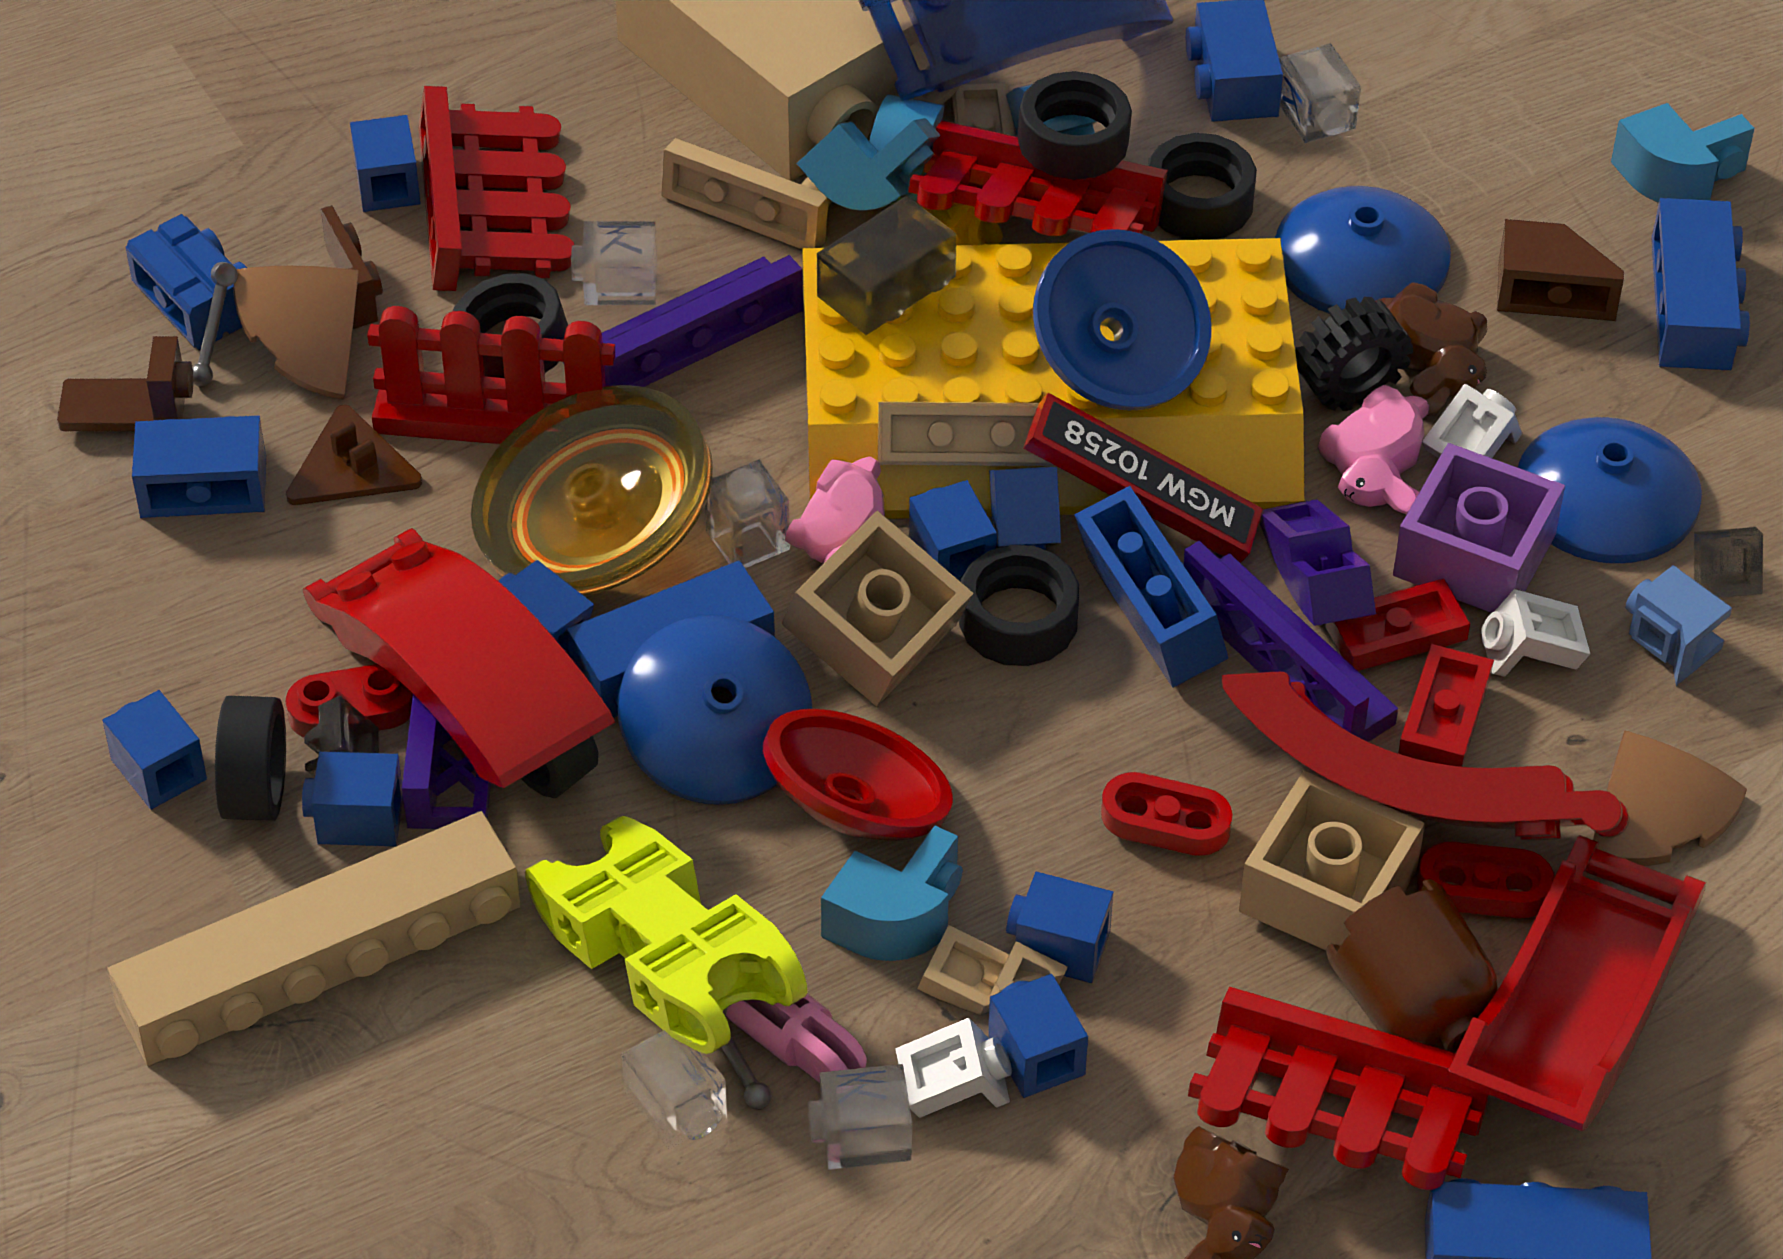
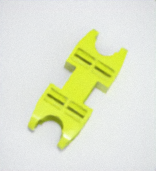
(677, 954)

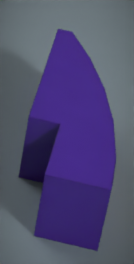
(1318, 562)

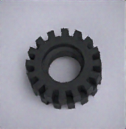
(1353, 353)

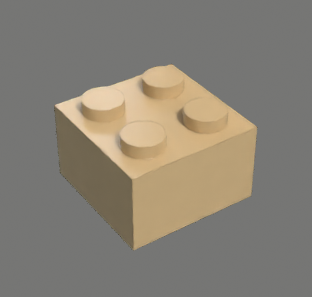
(876, 608)
(1327, 860)

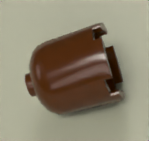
(1415, 966)

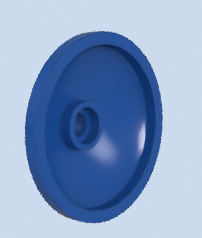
(1360, 246)
(1147, 303)
(1624, 490)
(685, 735)

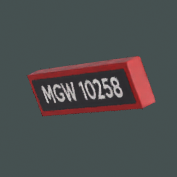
(1164, 487)

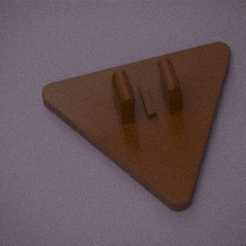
(350, 463)

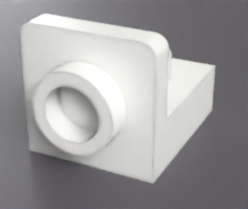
(1474, 423)
(1534, 629)
(954, 1067)

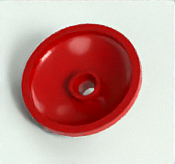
(856, 775)

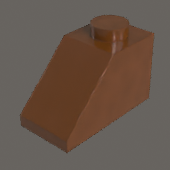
(1555, 273)

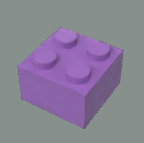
(1478, 527)

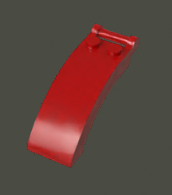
(465, 654)
(1525, 798)
(1578, 988)

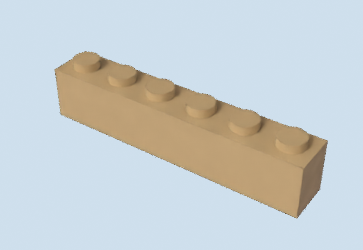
(314, 938)

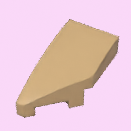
(970, 971)

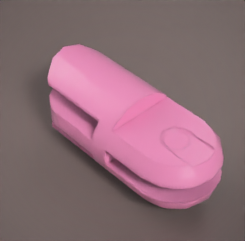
(799, 1034)

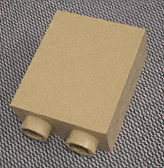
(772, 68)

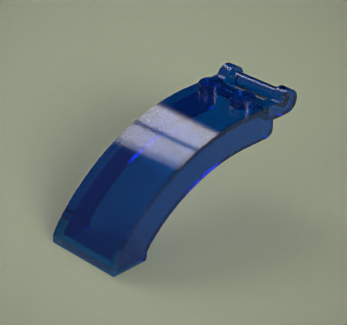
(986, 36)

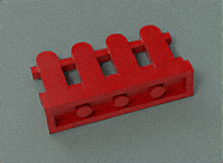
(996, 179)
(479, 209)
(462, 400)
(1348, 1060)

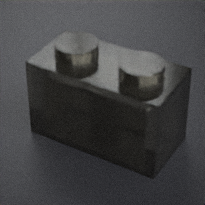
(886, 265)

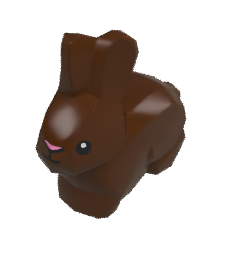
(1442, 341)
(1229, 1192)

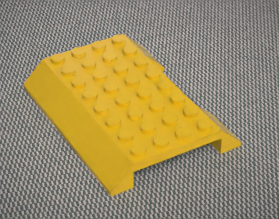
(980, 344)

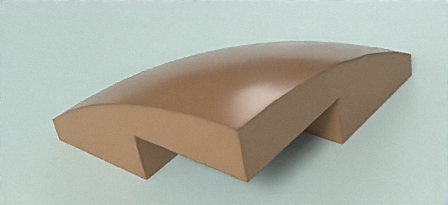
(302, 319)
(1668, 800)

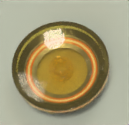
(594, 488)

